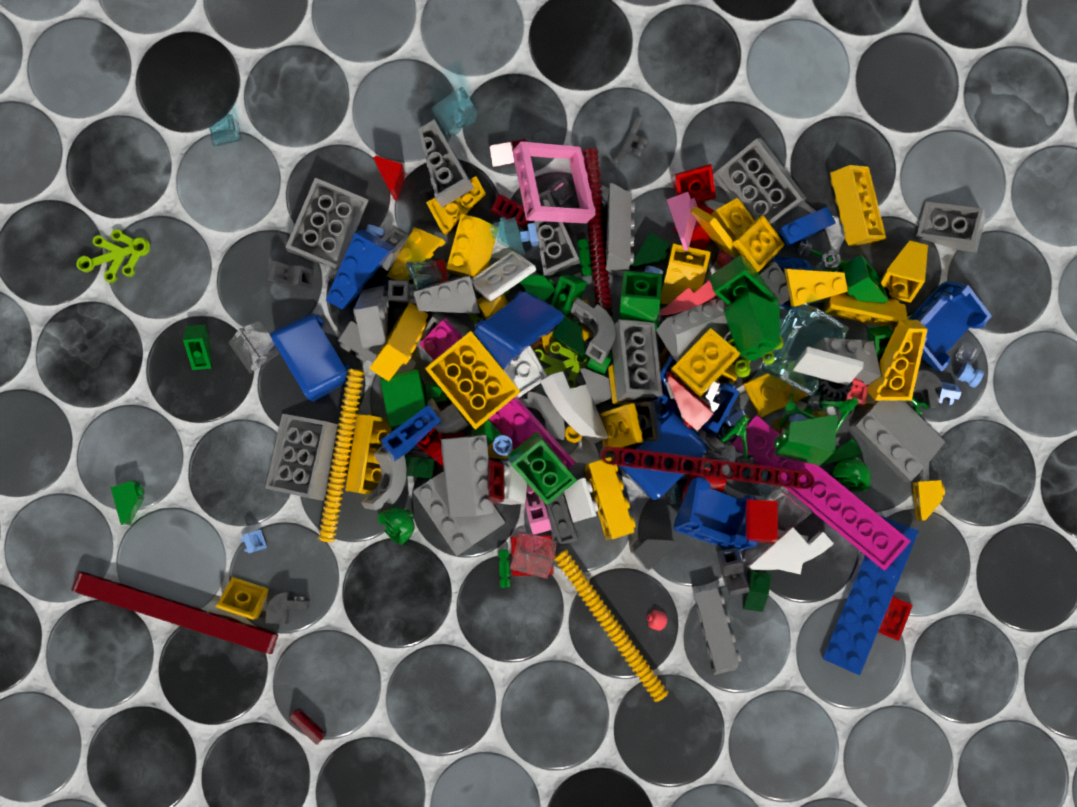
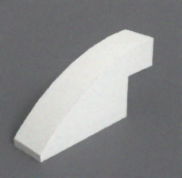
(575, 407)
(790, 551)

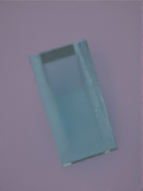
(225, 131)
(423, 273)

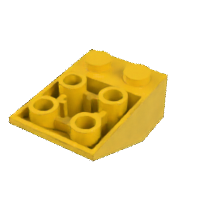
(683, 271)

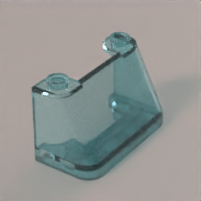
(800, 330)

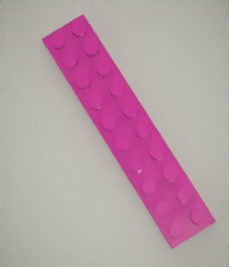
(512, 419)
(829, 499)

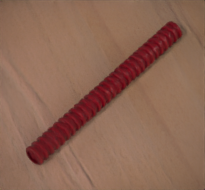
(597, 232)

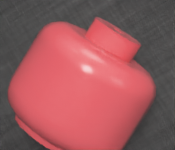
(723, 259)
(657, 620)

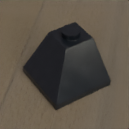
(649, 418)

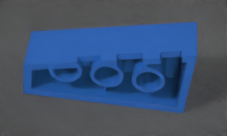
(359, 265)

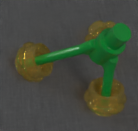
(791, 397)

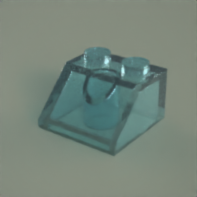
(454, 112)

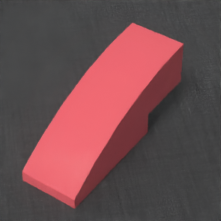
(689, 300)

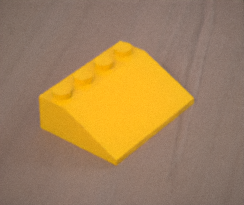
(473, 380)

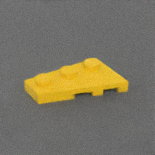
(450, 214)
(417, 248)
(810, 285)

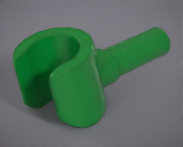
(916, 406)

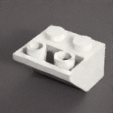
(514, 486)
(580, 501)

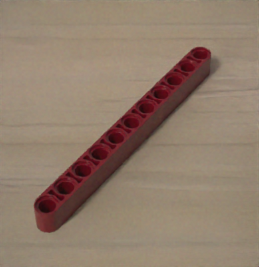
(715, 471)
(174, 612)

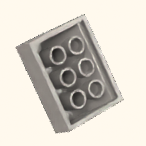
(760, 182)
(326, 224)
(898, 437)
(302, 457)
(457, 531)

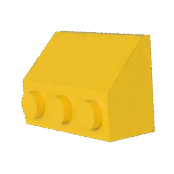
(471, 247)

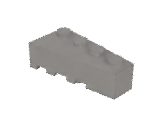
(444, 167)
(554, 242)
(372, 316)
(351, 340)
(716, 631)

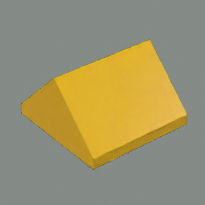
(243, 598)

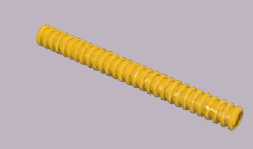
(341, 456)
(611, 626)

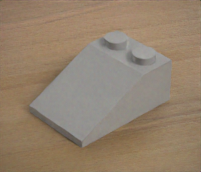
(952, 226)

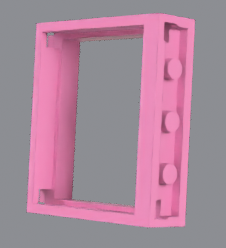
(528, 187)

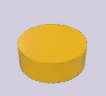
(571, 435)

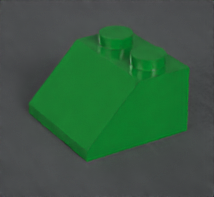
(864, 281)

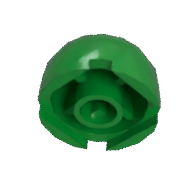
(853, 474)
(398, 523)

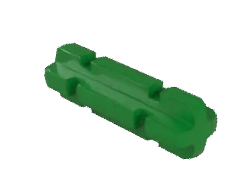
(584, 257)
(504, 570)

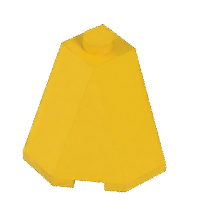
(907, 272)

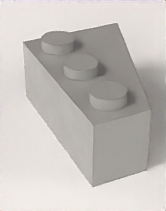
(448, 296)
(855, 349)

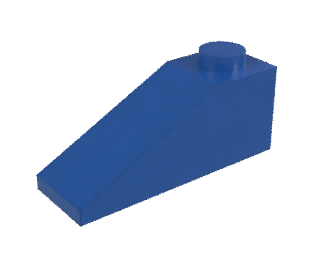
(806, 227)
(410, 433)

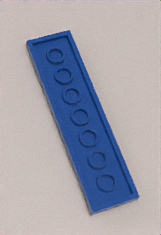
(867, 608)

